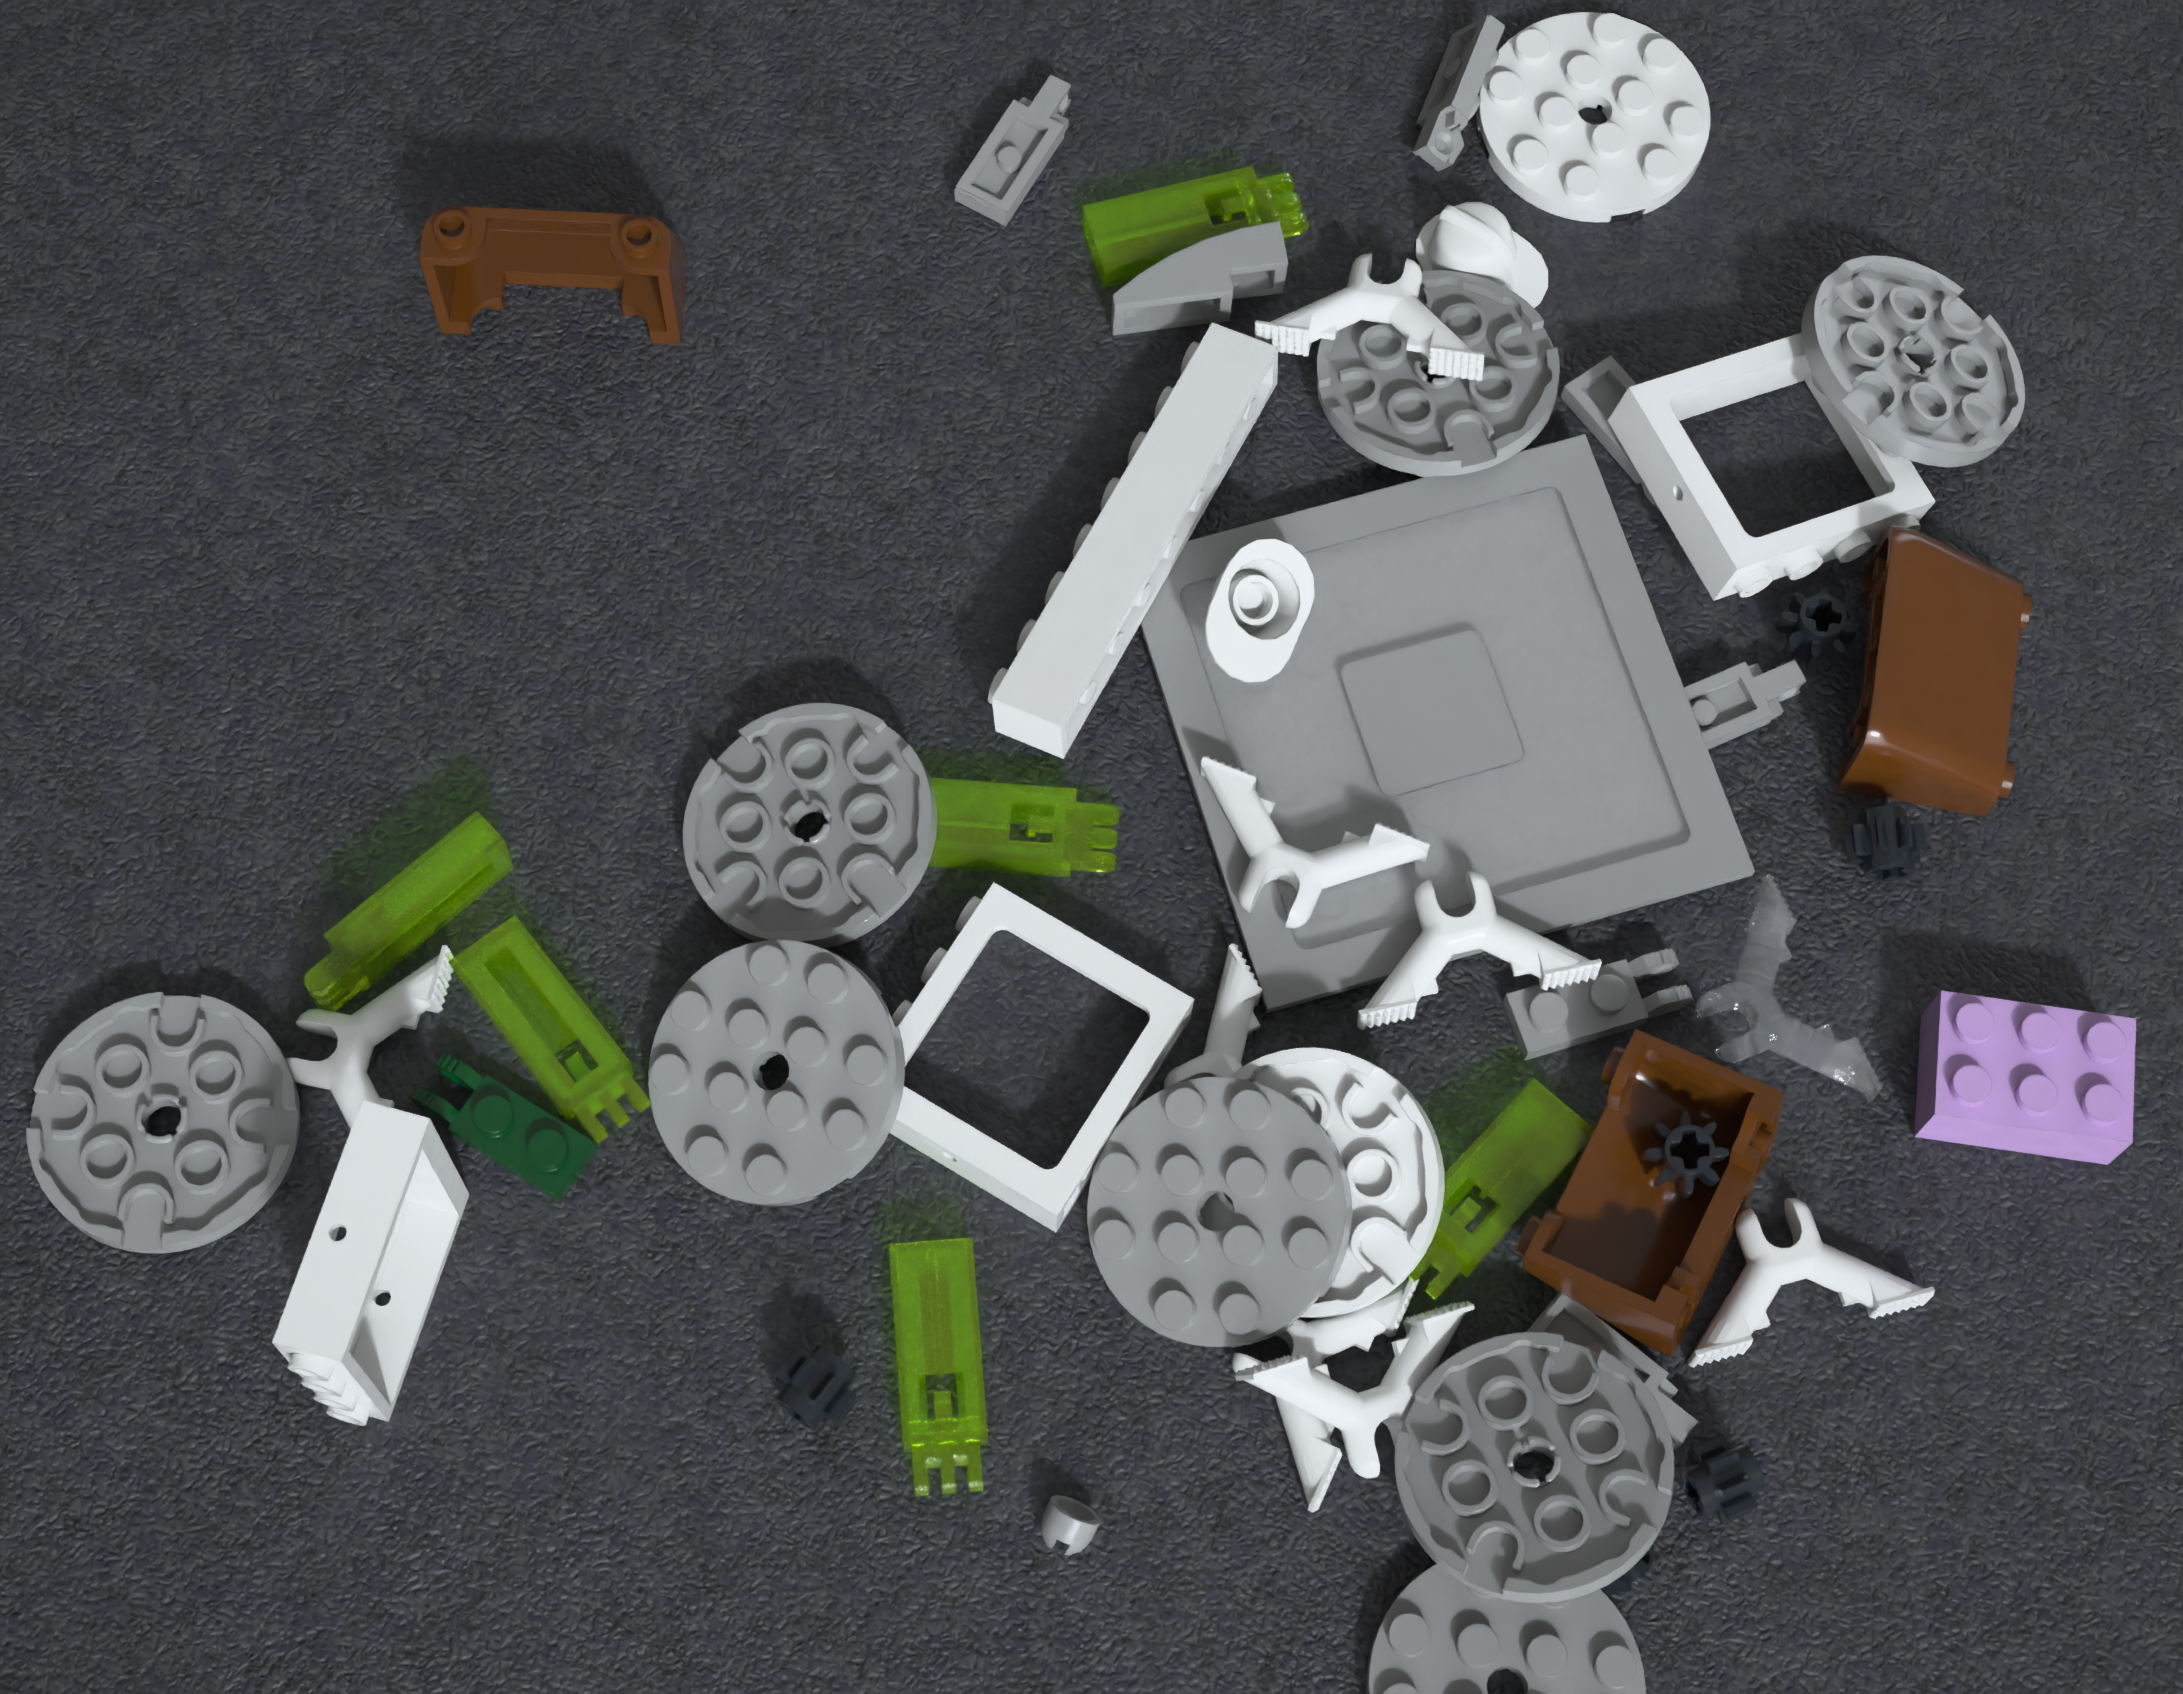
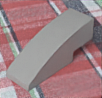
(1202, 280)

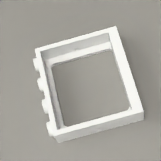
(1696, 508)
(1035, 1191)
(400, 1217)

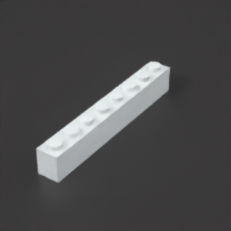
(1134, 541)

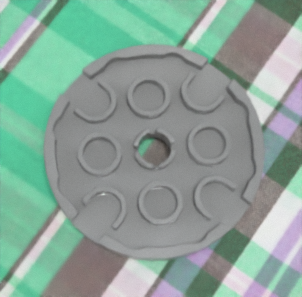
(1892, 306)
(1454, 425)
(847, 875)
(839, 1086)
(167, 1190)
(1285, 1225)
(1522, 1534)
(1453, 1638)

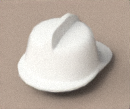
(1481, 243)
(1259, 609)

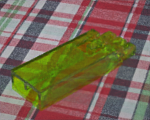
(1148, 226)
(978, 819)
(408, 911)
(539, 1017)
(1512, 1165)
(939, 1336)

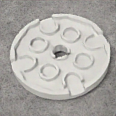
(1583, 169)
(1388, 1160)

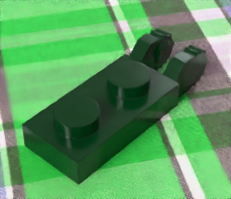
(509, 1129)

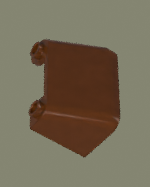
(479, 250)
(1936, 677)
(1641, 1249)

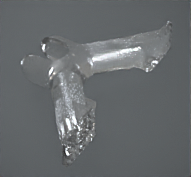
(1769, 1026)

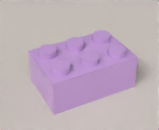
(2026, 1077)

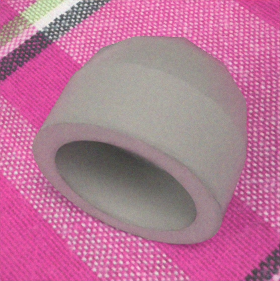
(1069, 1523)

